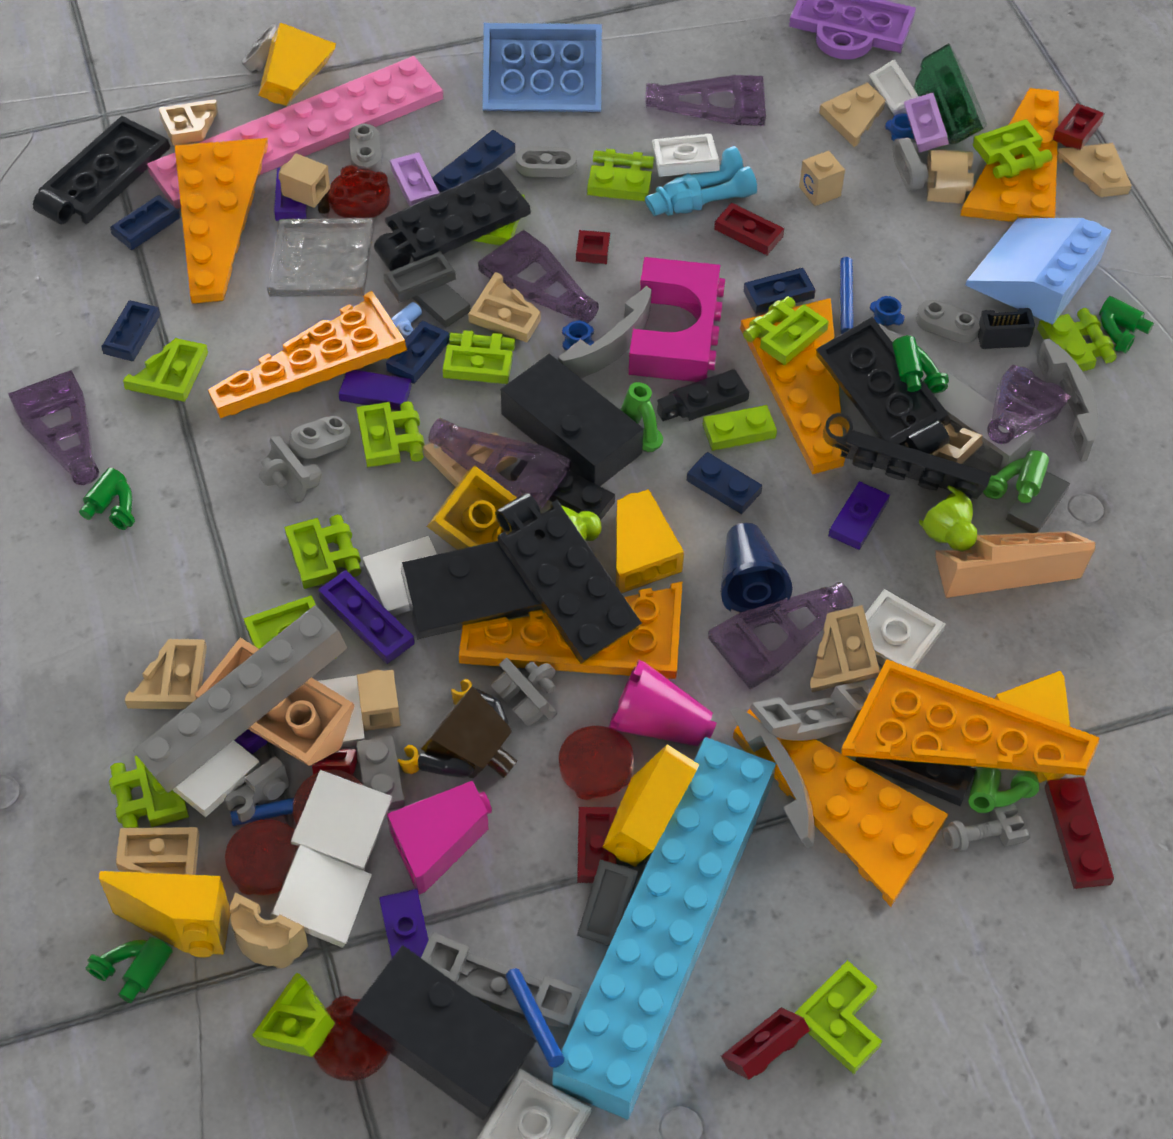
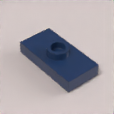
(145, 222)
(131, 330)

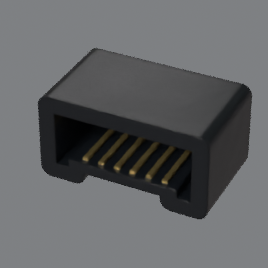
(1006, 329)

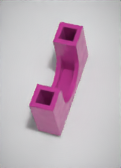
(684, 353)

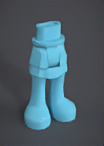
(687, 192)

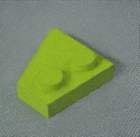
(170, 371)
(295, 1020)

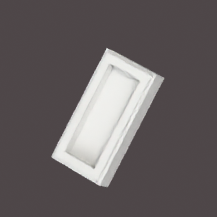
(893, 86)

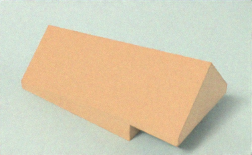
(1013, 562)
(305, 723)

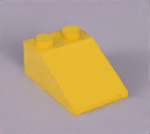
(469, 511)
(176, 908)

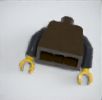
(465, 738)

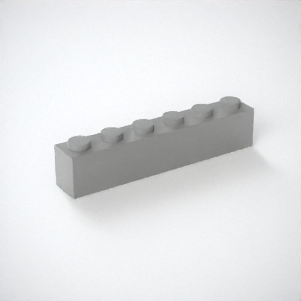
(974, 412)
(241, 698)

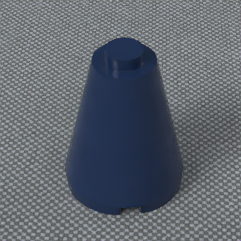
(752, 571)

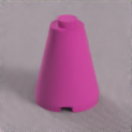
(660, 709)

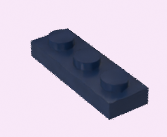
(475, 161)

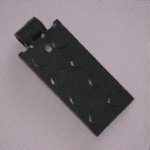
(100, 172)
(451, 219)
(868, 374)
(903, 461)
(564, 576)

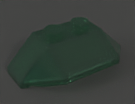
(953, 92)

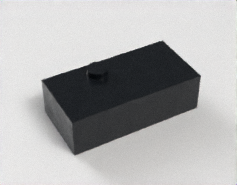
(572, 420)
(464, 589)
(442, 1032)

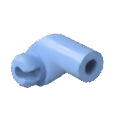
(405, 317)

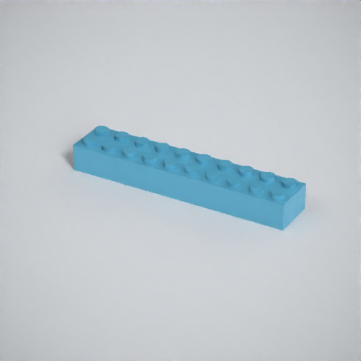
(663, 931)

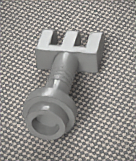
(958, 836)

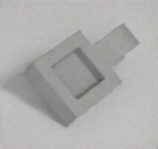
(261, 786)

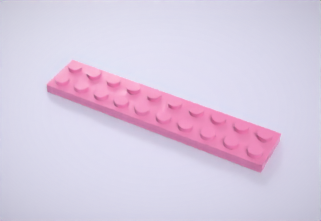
(322, 118)

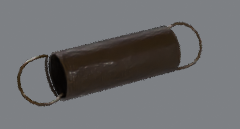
(323, 205)

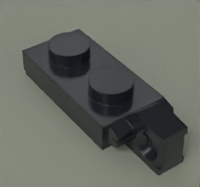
(703, 397)

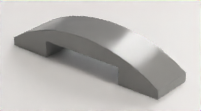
(588, 359)
(1061, 369)
(815, 717)
(799, 810)
(488, 982)

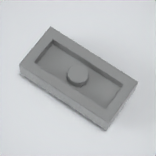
(381, 768)

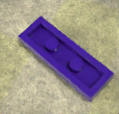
(366, 616)

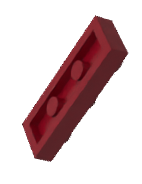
(1079, 833)

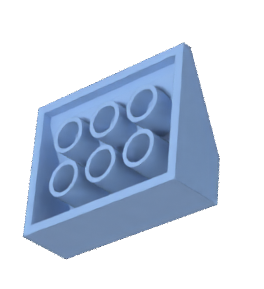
(542, 67)
(1041, 264)

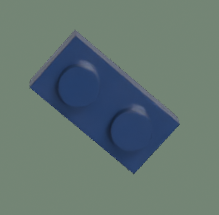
(767, 290)
(422, 349)
(724, 482)

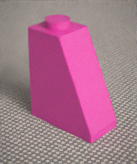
(438, 831)

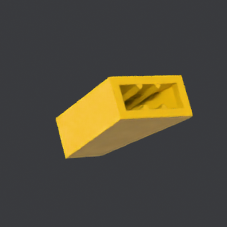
(292, 63)
(644, 543)
(1045, 698)
(649, 805)

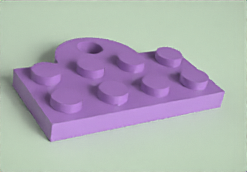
(854, 23)

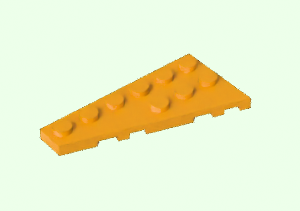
(1032, 191)
(215, 202)
(316, 355)
(805, 393)
(539, 641)
(943, 723)
(861, 812)

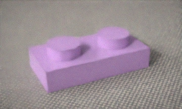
(926, 122)
(413, 178)

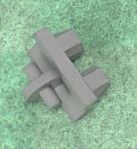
(287, 471)
(513, 681)

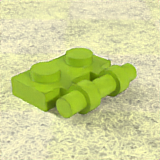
(1008, 141)
(620, 182)
(792, 335)
(1070, 338)
(479, 357)
(379, 435)
(312, 555)
(157, 803)

